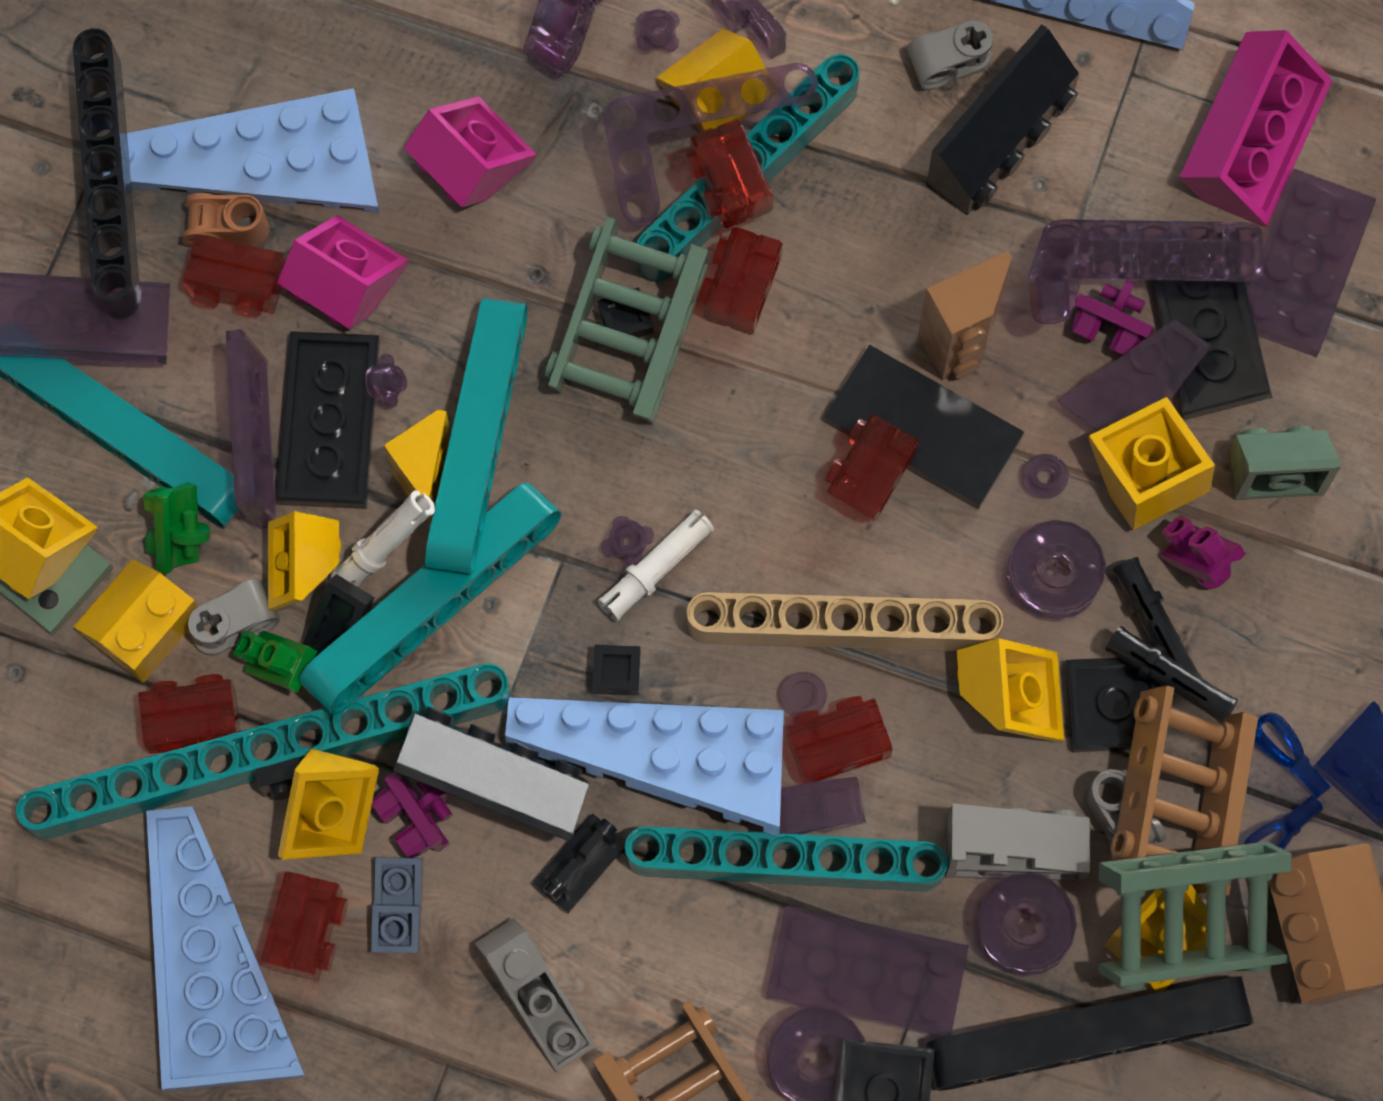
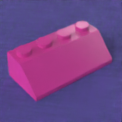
(1256, 126)

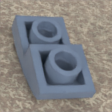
(397, 905)

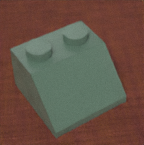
(1282, 463)

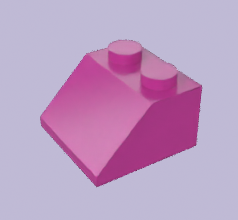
(468, 150)
(341, 271)

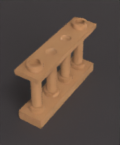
(1223, 780)
(621, 1074)

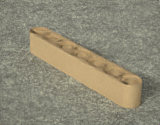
(823, 633)

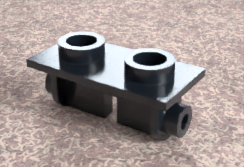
(580, 863)

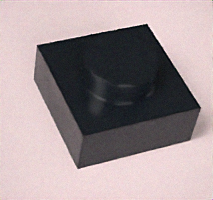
(625, 318)
(616, 669)
(277, 779)

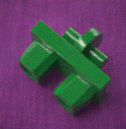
(176, 526)
(274, 658)

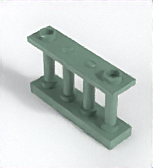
(672, 311)
(1173, 875)

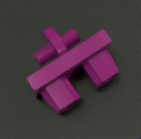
(1092, 313)
(1200, 552)
(424, 831)

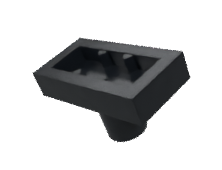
(337, 611)

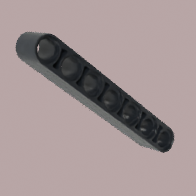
(109, 190)
(1090, 1033)

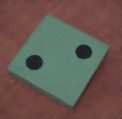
(61, 600)

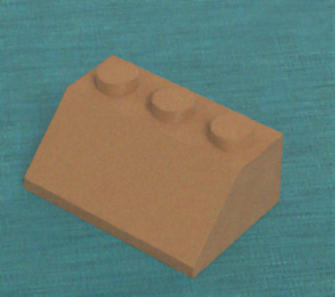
(961, 316)
(1332, 922)

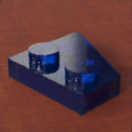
(1356, 763)

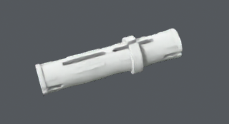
(370, 553)
(643, 577)

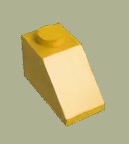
(300, 556)

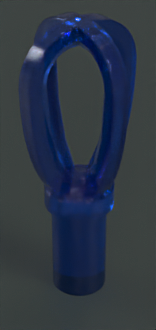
(1298, 766)
(1290, 822)

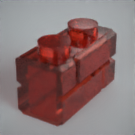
(730, 174)
(234, 275)
(741, 280)
(872, 465)
(188, 713)
(838, 740)
(303, 926)

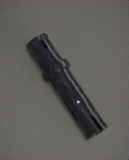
(1152, 615)
(1166, 671)

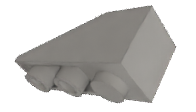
(535, 994)

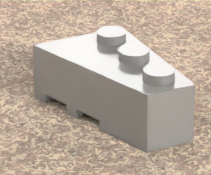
(1016, 841)

